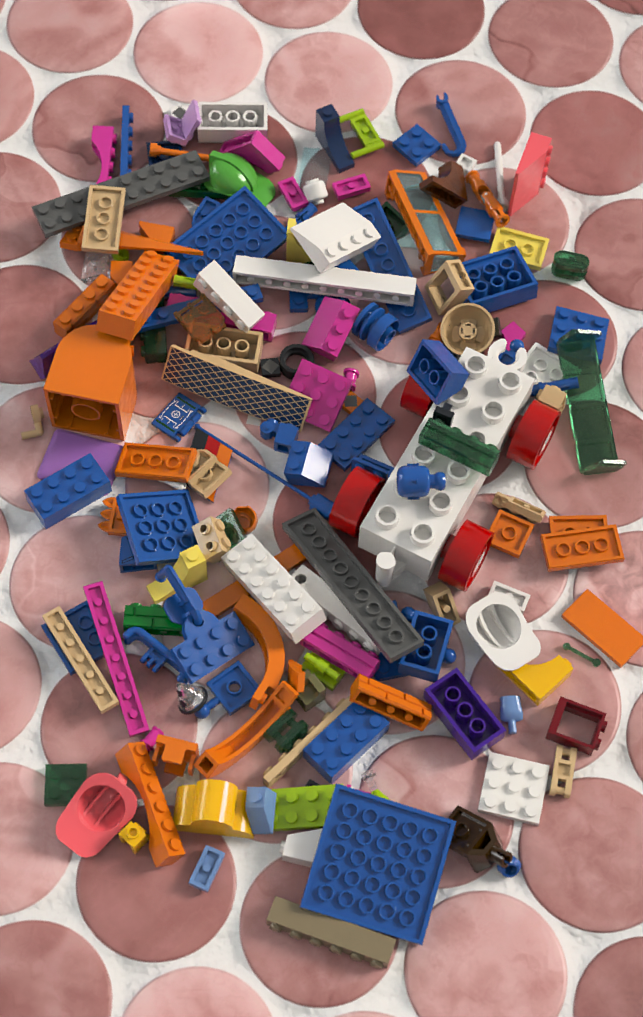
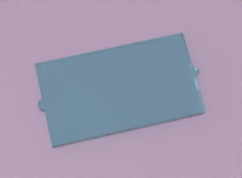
(314, 165)

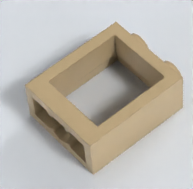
(463, 287)

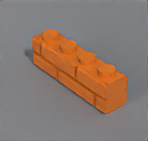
(84, 306)
(390, 702)

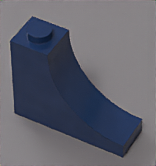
(331, 139)

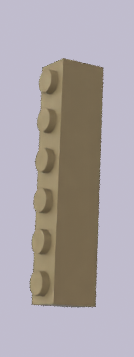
(331, 932)

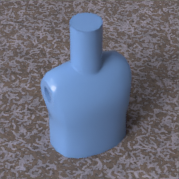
(511, 711)

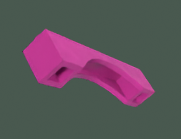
(103, 143)

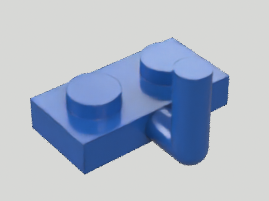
(299, 301)

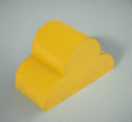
(212, 809)

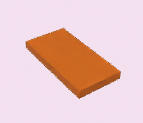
(156, 462)
(582, 548)
(604, 628)

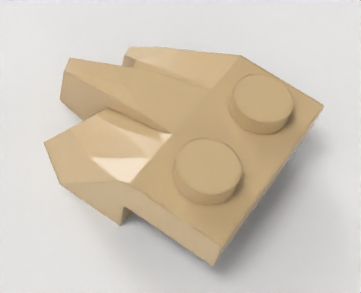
(207, 473)

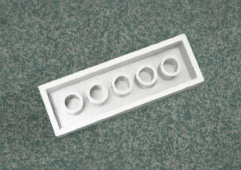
(274, 588)

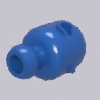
(416, 481)

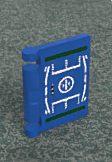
(178, 417)

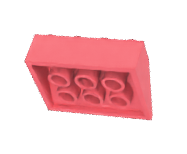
(531, 171)

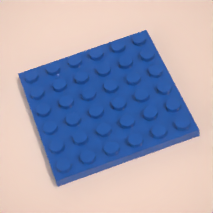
(378, 864)

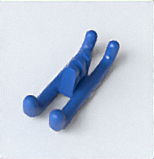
(157, 651)

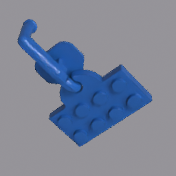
(206, 645)

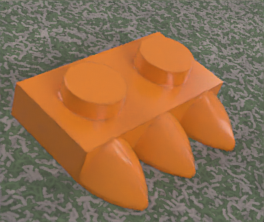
(115, 524)

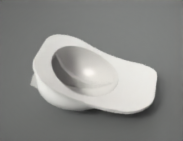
(502, 631)

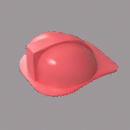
(96, 813)

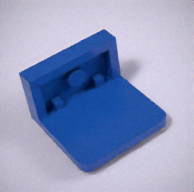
(372, 465)

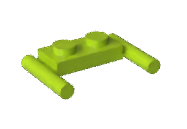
(364, 131)

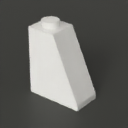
(300, 847)

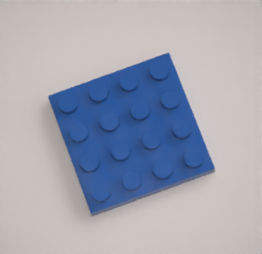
(158, 524)

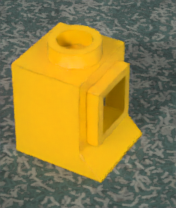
(134, 836)

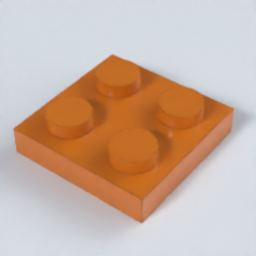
(510, 533)

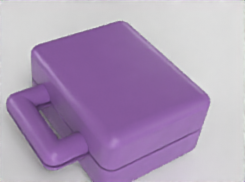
(68, 447)

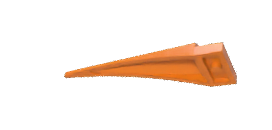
(73, 241)

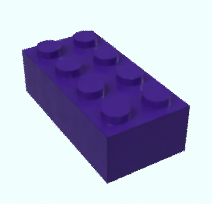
(464, 713)

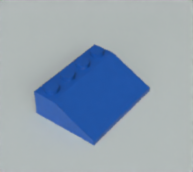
(500, 279)

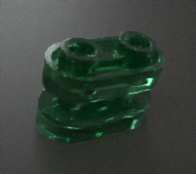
(570, 265)
(286, 742)

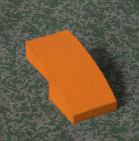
(296, 676)

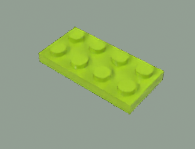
(302, 807)

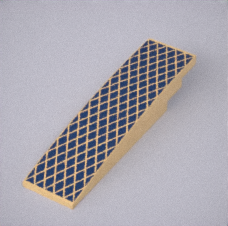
(235, 387)

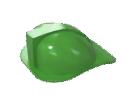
(232, 172)

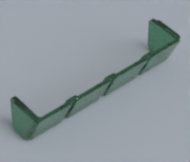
(588, 403)

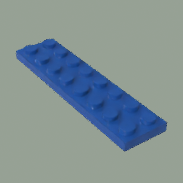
(388, 258)

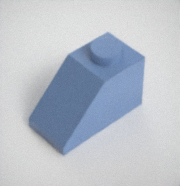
(260, 809)

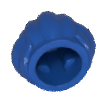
(513, 868)

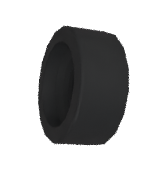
(293, 349)

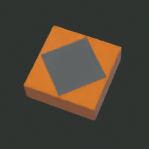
(351, 402)

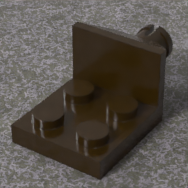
(477, 841)

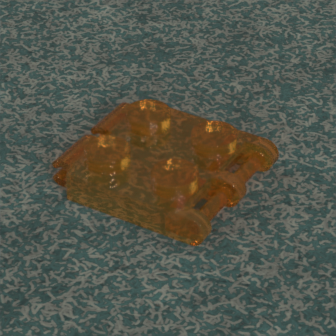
(201, 319)

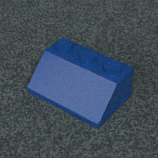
(437, 371)

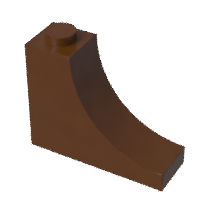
(448, 186)

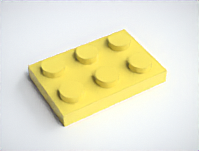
(530, 246)

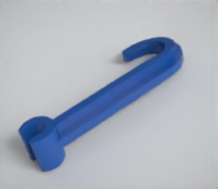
(454, 129)

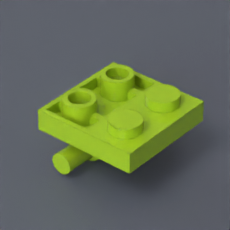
(324, 670)

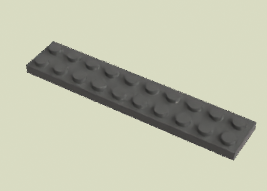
(141, 187)
(353, 585)

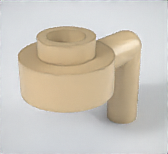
(37, 415)

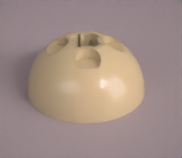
(471, 321)

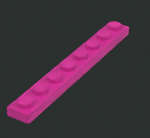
(116, 659)

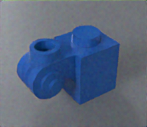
(283, 434)

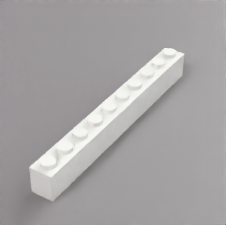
(333, 282)

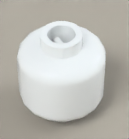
(315, 191)

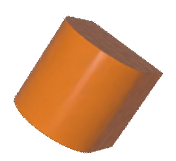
(92, 384)

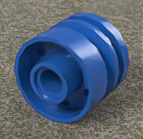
(375, 326)

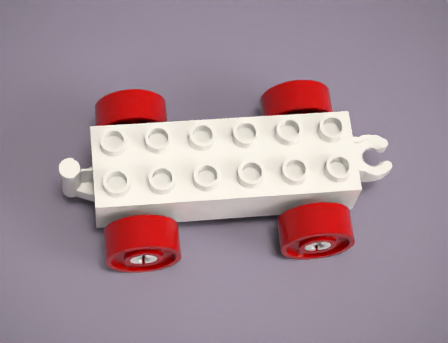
(421, 531)

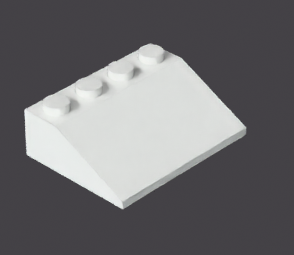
(335, 236)

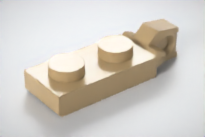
(518, 507)

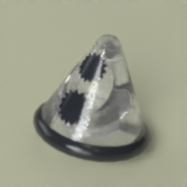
(190, 698)

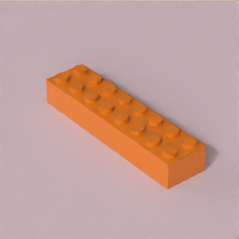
(137, 295)

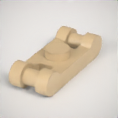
(563, 771)

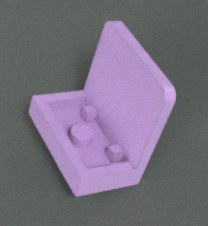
(182, 130)

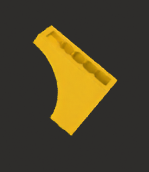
(540, 679)

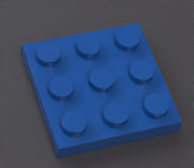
(568, 319)
(83, 624)

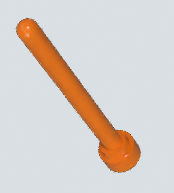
(156, 150)

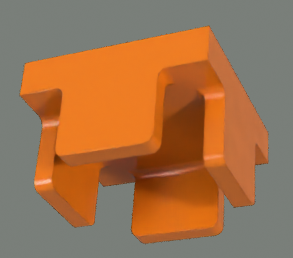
(176, 755)

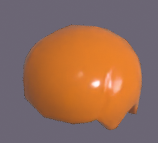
(247, 518)

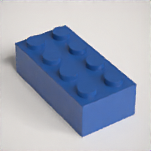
(68, 490)
(345, 741)

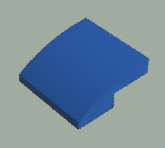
(474, 224)

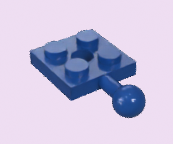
(220, 688)

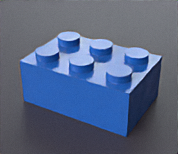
(427, 660)

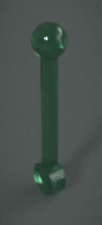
(596, 662)

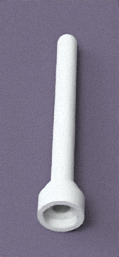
(499, 176)

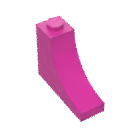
(256, 150)

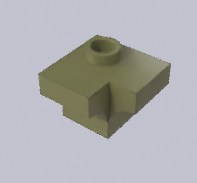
(313, 692)

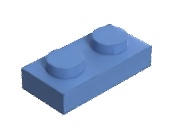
(206, 868)

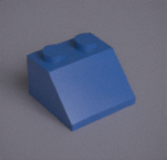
(308, 464)

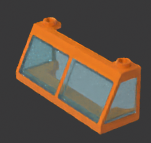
(424, 220)

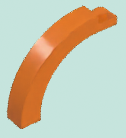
(270, 641)
(231, 750)

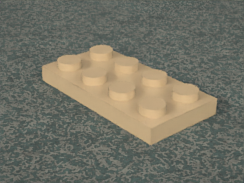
(103, 219)

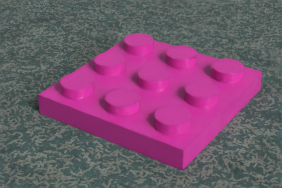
(326, 390)

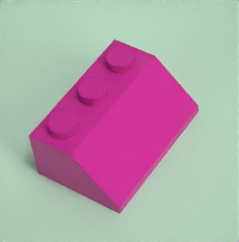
(330, 327)

